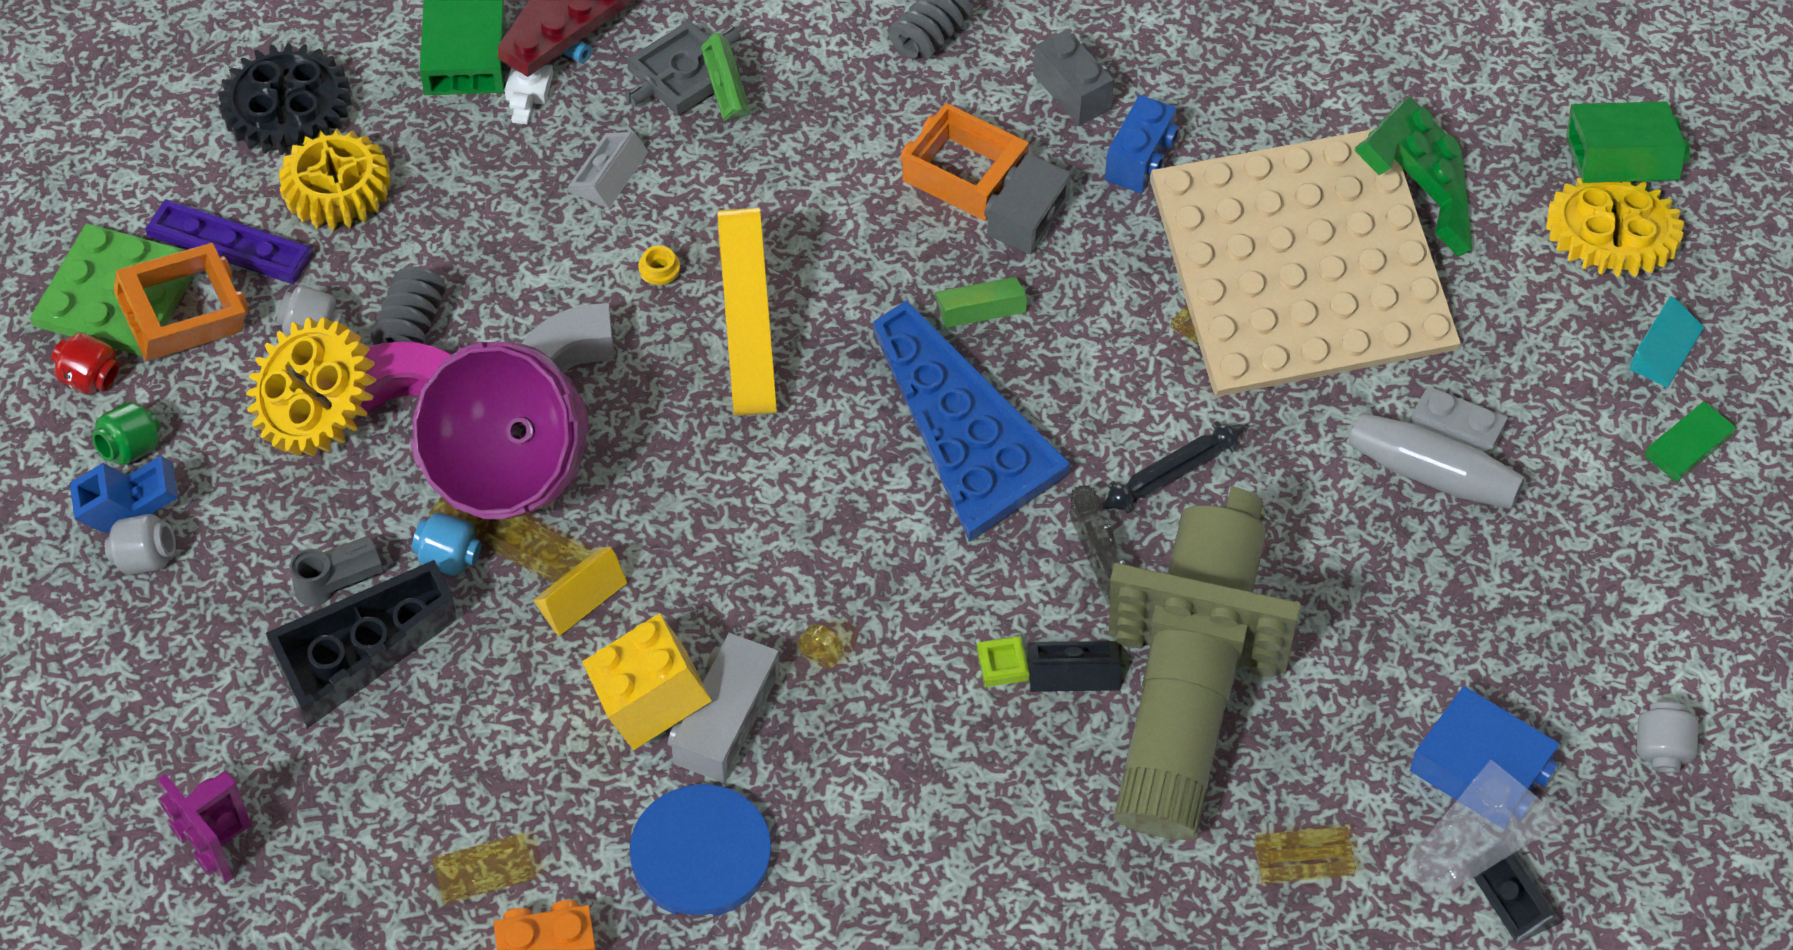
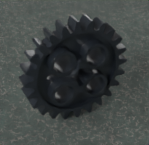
(255, 95)

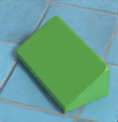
(725, 77)
(981, 302)

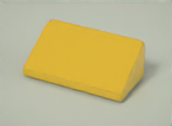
(581, 590)

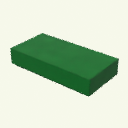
(1690, 441)

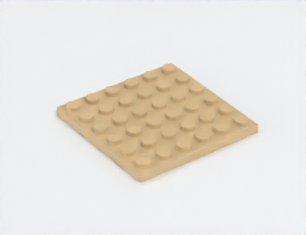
(1301, 264)

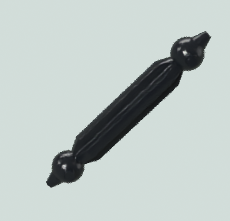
(1172, 466)

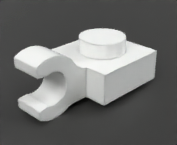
(525, 91)

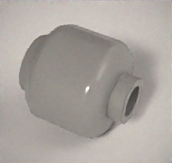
(306, 303)
(140, 544)
(1667, 736)

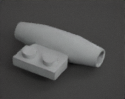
(1443, 448)

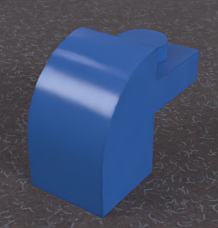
(109, 495)

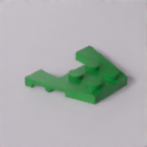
(1430, 159)

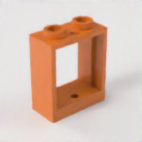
(974, 134)
(161, 341)

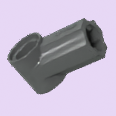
(332, 570)

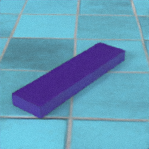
(236, 242)

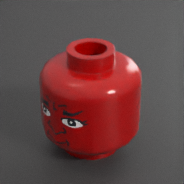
(85, 363)

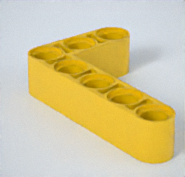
(746, 311)

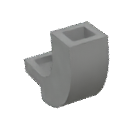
(575, 336)

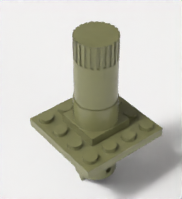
(1199, 631)

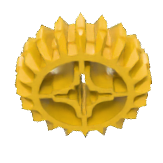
(312, 191)

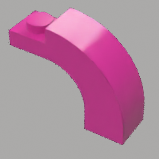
(400, 370)

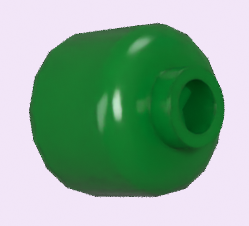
(126, 433)

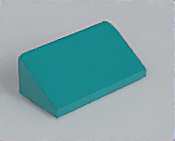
(1666, 343)

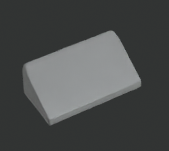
(608, 168)

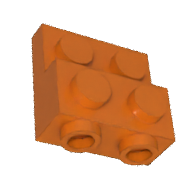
(562, 928)

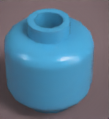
(448, 542)

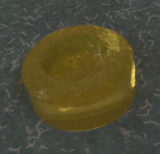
(821, 646)

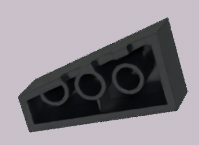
(359, 638)

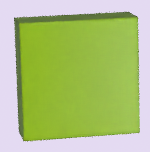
(1002, 661)

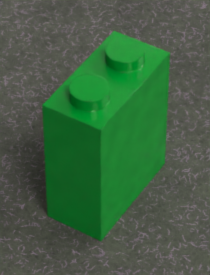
(462, 47)
(1626, 142)

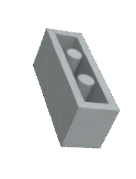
(738, 685)

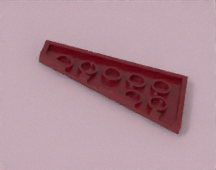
(551, 28)

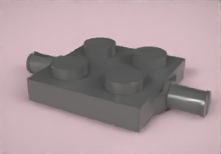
(674, 68)

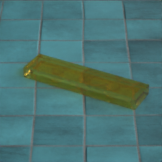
(523, 542)

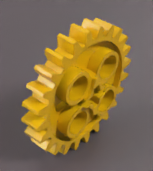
(1585, 226)
(288, 406)

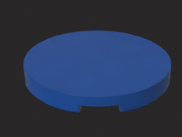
(700, 850)

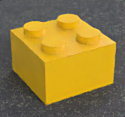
(646, 681)

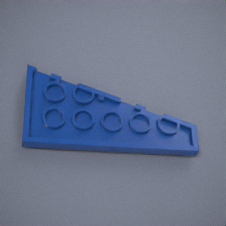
(974, 436)

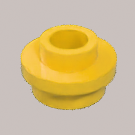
(659, 256)

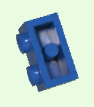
(1141, 143)

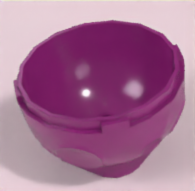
(470, 430)

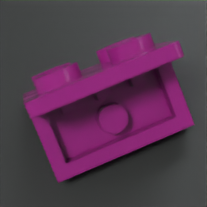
(206, 819)

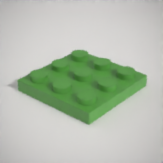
(83, 294)

